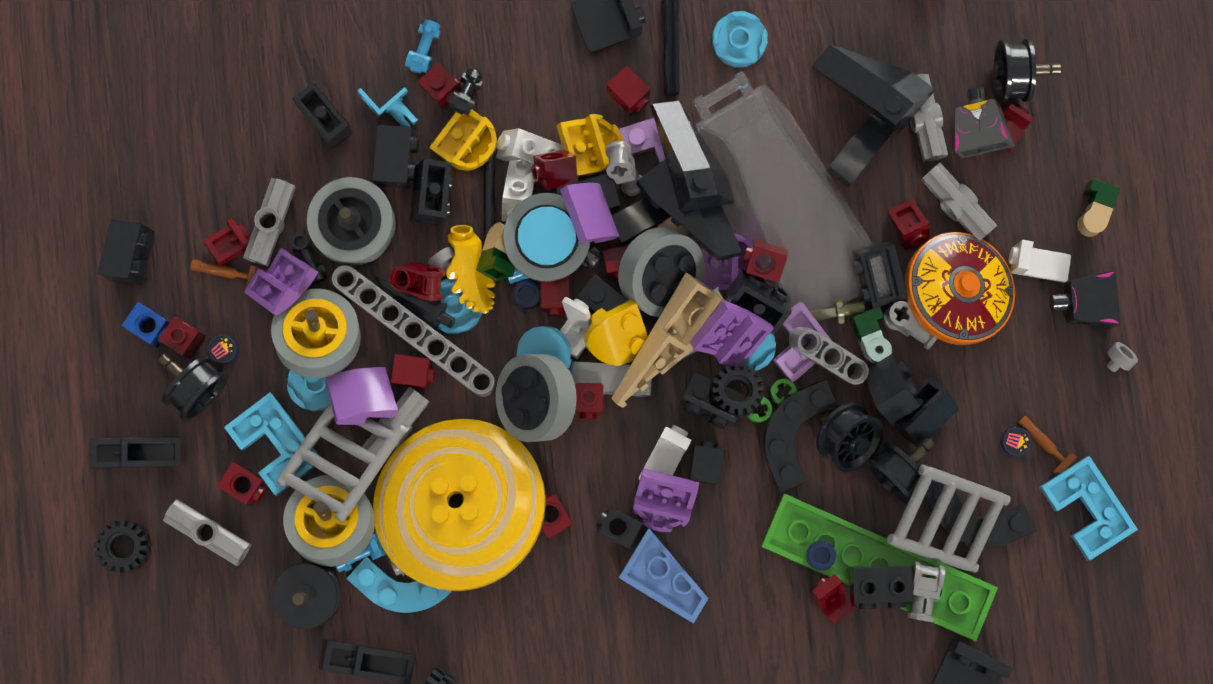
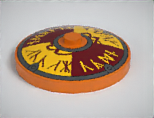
(959, 288)

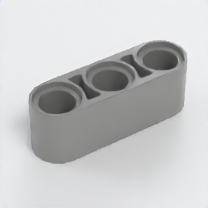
(840, 359)
(605, 374)

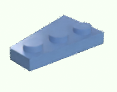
(663, 579)

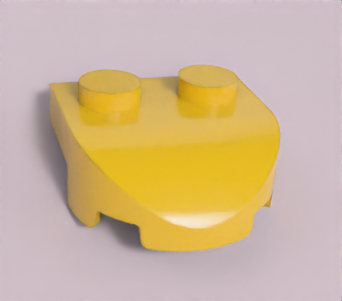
(466, 141)
(588, 141)
(616, 334)

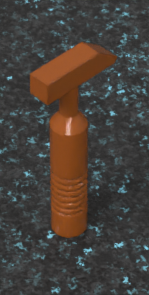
(223, 271)
(1046, 444)

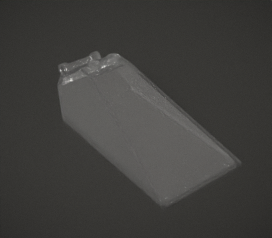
(783, 194)

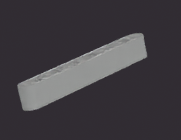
(404, 321)

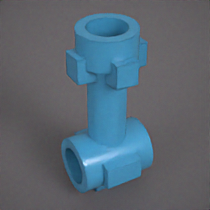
(418, 60)
(373, 549)

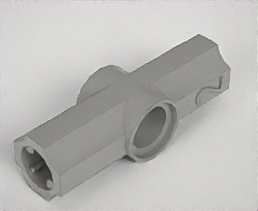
(928, 126)
(958, 202)
(264, 239)
(409, 409)
(191, 524)

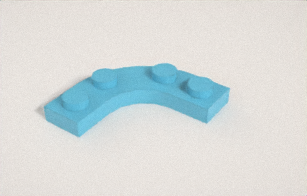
(393, 594)

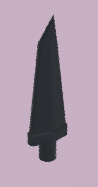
(428, 311)

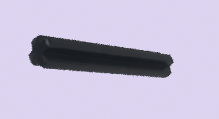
(671, 47)

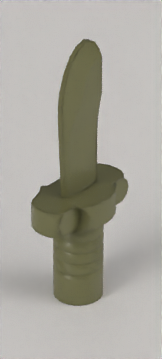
(838, 311)

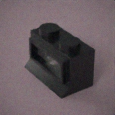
(879, 274)

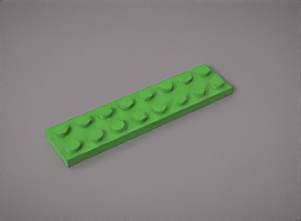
(797, 525)

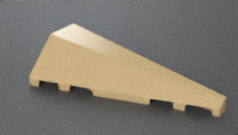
(670, 336)

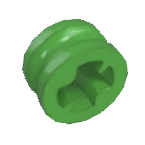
(774, 389)
(755, 417)

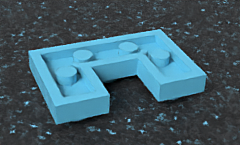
(270, 418)
(1087, 483)

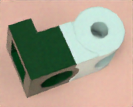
(869, 335)

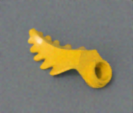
(463, 268)

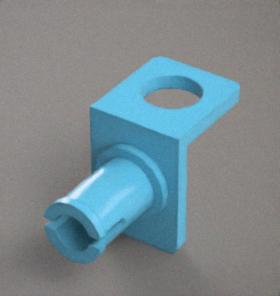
(393, 106)

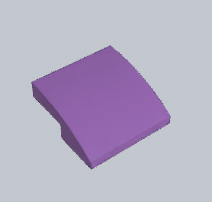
(589, 212)
(282, 283)
(731, 334)
(360, 395)

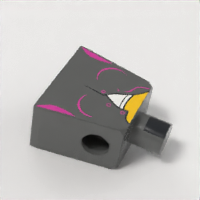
(980, 126)

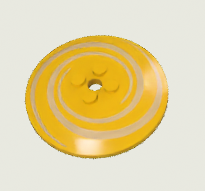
(481, 537)

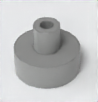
(442, 258)
(1121, 357)

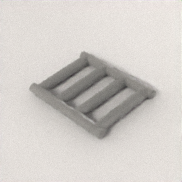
(951, 483)
(358, 485)

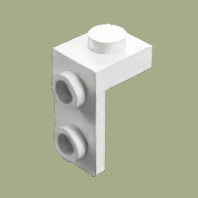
(523, 145)
(517, 187)
(1038, 262)
(578, 322)
(668, 451)

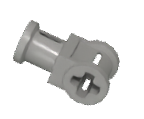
(622, 167)
(908, 324)
(925, 590)

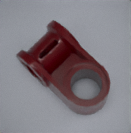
(418, 280)

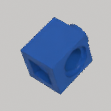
(137, 319)

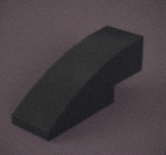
(860, 151)
(637, 219)
(135, 452)
(366, 661)

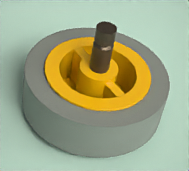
(317, 334)
(319, 534)

